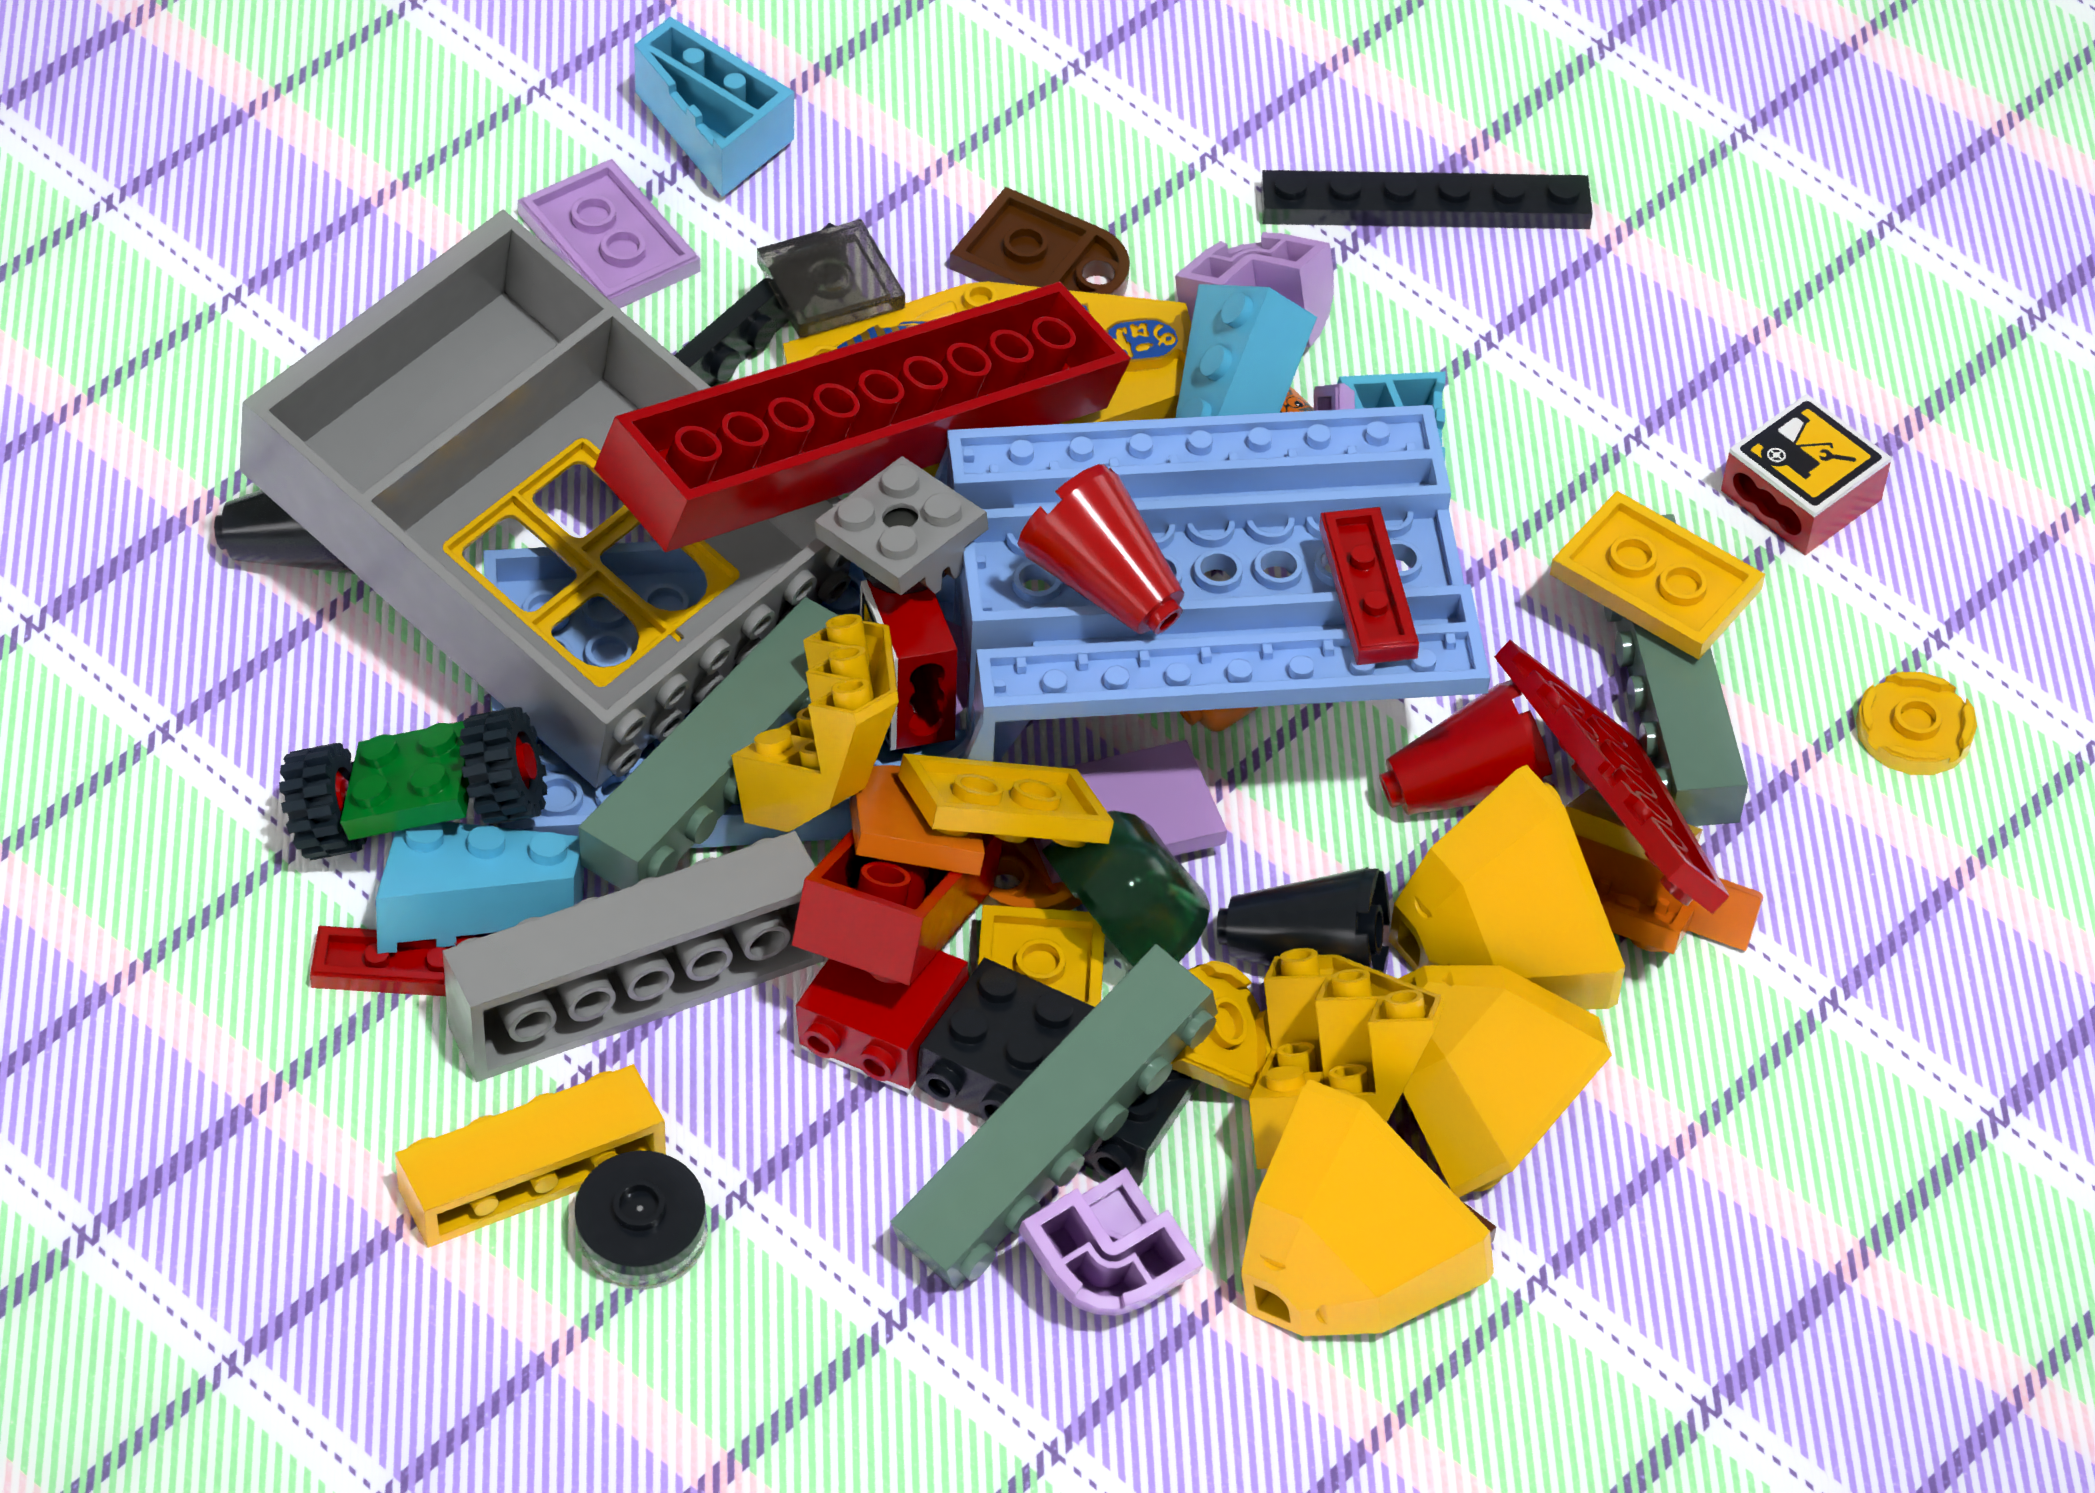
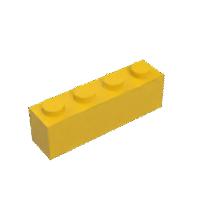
(525, 1154)

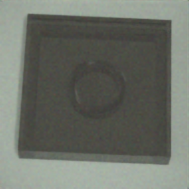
(830, 278)

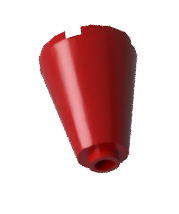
(1105, 551)
(1466, 755)

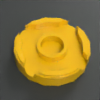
(1916, 723)

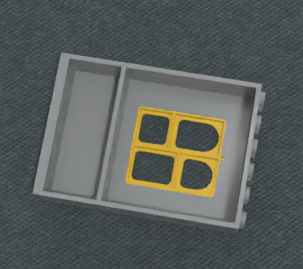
(450, 418)

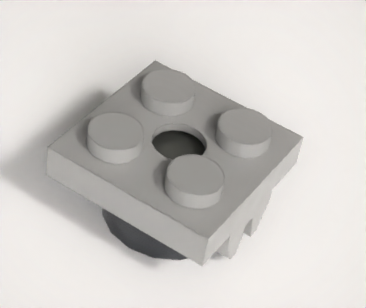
(903, 529)

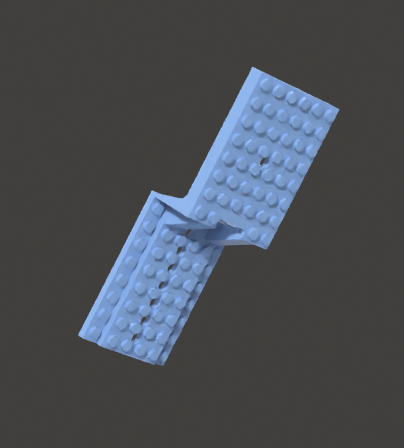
(1214, 498)

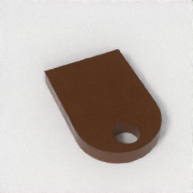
(1039, 246)

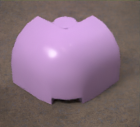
(1284, 262)
(1110, 1247)

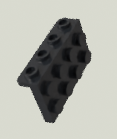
(1002, 1032)

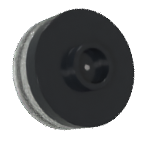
(641, 1220)

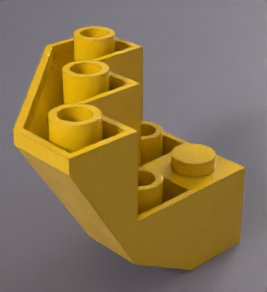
(832, 742)
(1512, 895)
(1340, 1029)
(1497, 1069)
(1355, 1226)

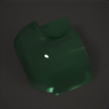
(1134, 889)

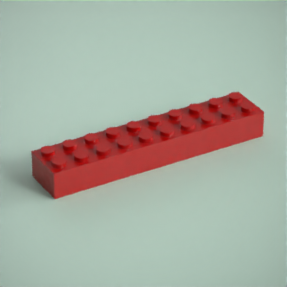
(851, 412)

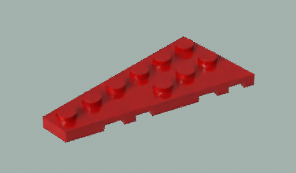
(1620, 769)

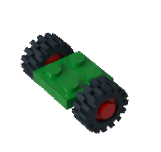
(413, 781)

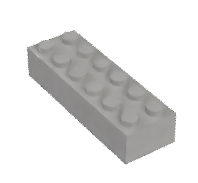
(627, 957)

